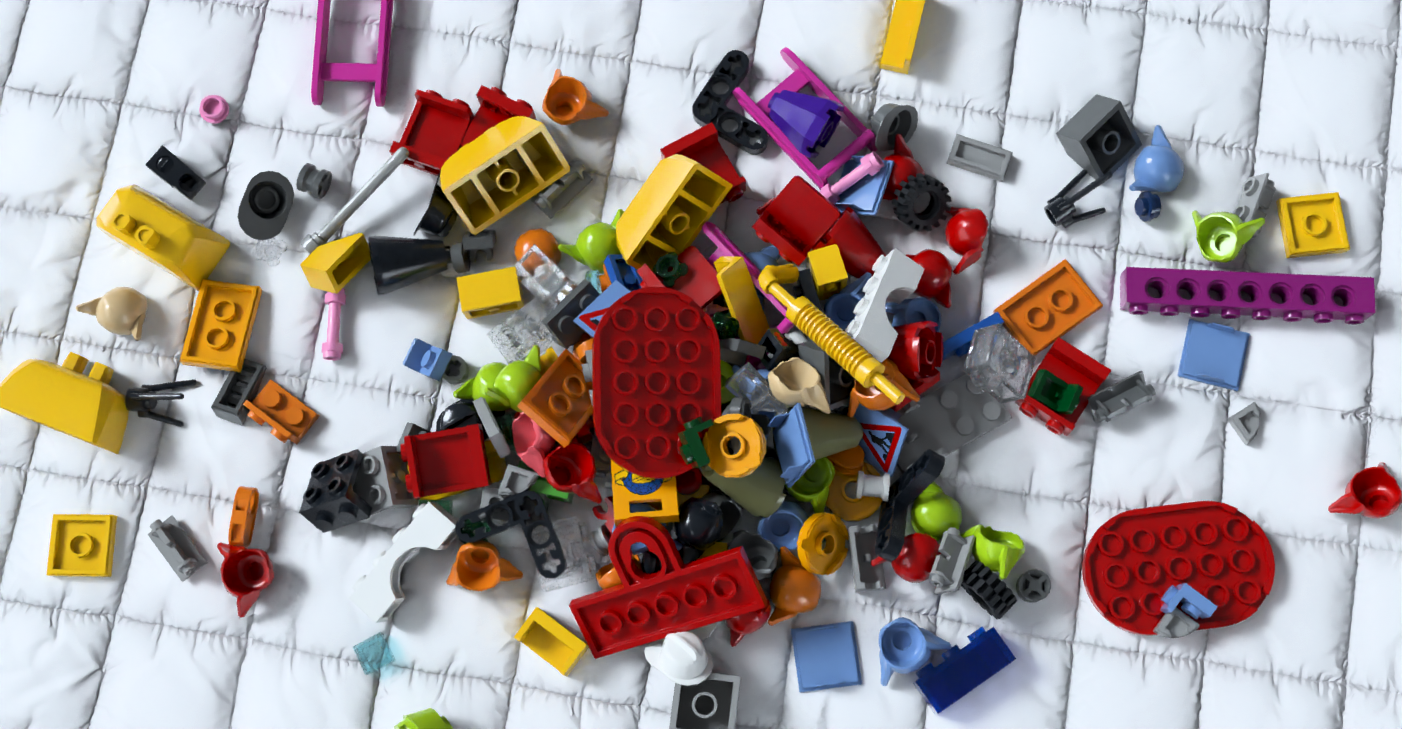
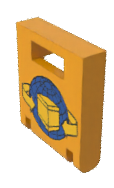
(635, 489)

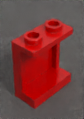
(434, 131)
(446, 461)

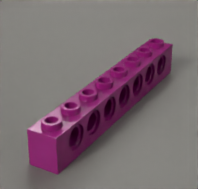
(1355, 292)

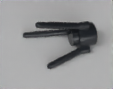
(1061, 209)
(146, 398)

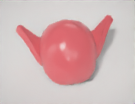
(531, 442)

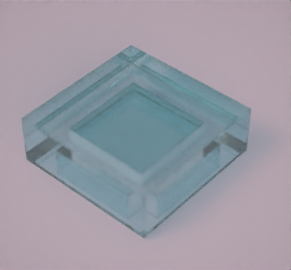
(374, 653)

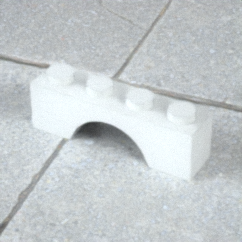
(892, 281)
(381, 590)

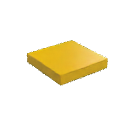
(1312, 225)
(81, 545)

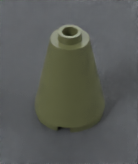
(829, 432)
(758, 492)

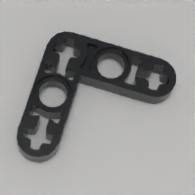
(721, 112)
(901, 494)
(518, 517)

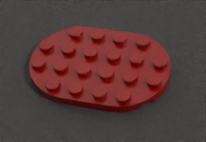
(650, 376)
(1193, 543)

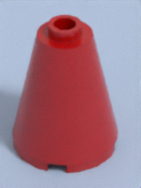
(855, 243)
(918, 350)

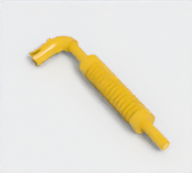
(826, 333)

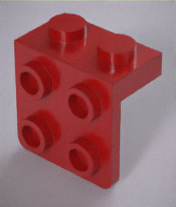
(494, 109)
(796, 220)
(698, 283)

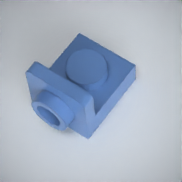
(427, 359)
(1193, 602)

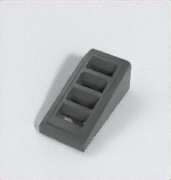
(239, 414)

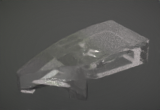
(751, 384)

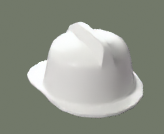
(680, 658)

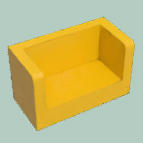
(827, 271)
(490, 292)
(551, 641)

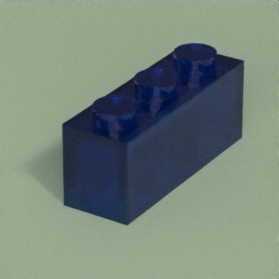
(963, 669)

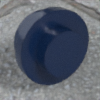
(1147, 206)

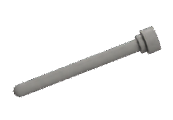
(312, 241)

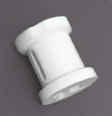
(873, 486)

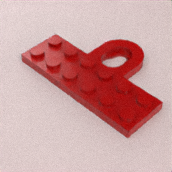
(666, 601)

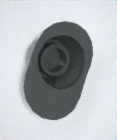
(893, 120)
(265, 205)

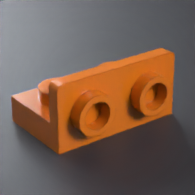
(282, 411)

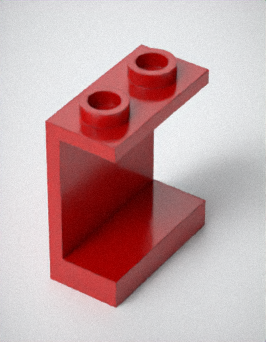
(706, 149)
(1073, 368)

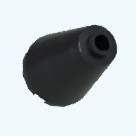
(405, 261)

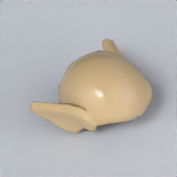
(118, 311)
(798, 383)

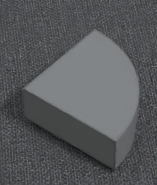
(1246, 422)
(516, 481)
(1175, 625)

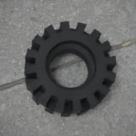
(934, 210)
(988, 590)

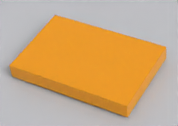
(221, 325)

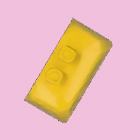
(501, 171)
(668, 210)
(162, 234)
(68, 399)

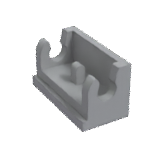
(862, 551)

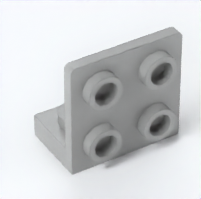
(383, 481)

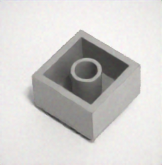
(706, 705)

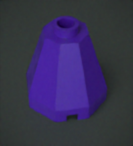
(805, 119)

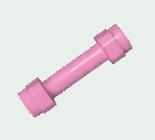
(870, 165)
(332, 348)

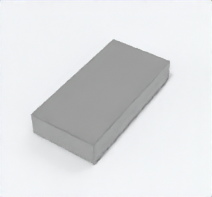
(979, 157)
(492, 427)

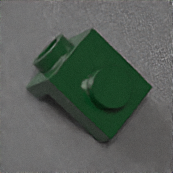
(1055, 392)
(693, 449)

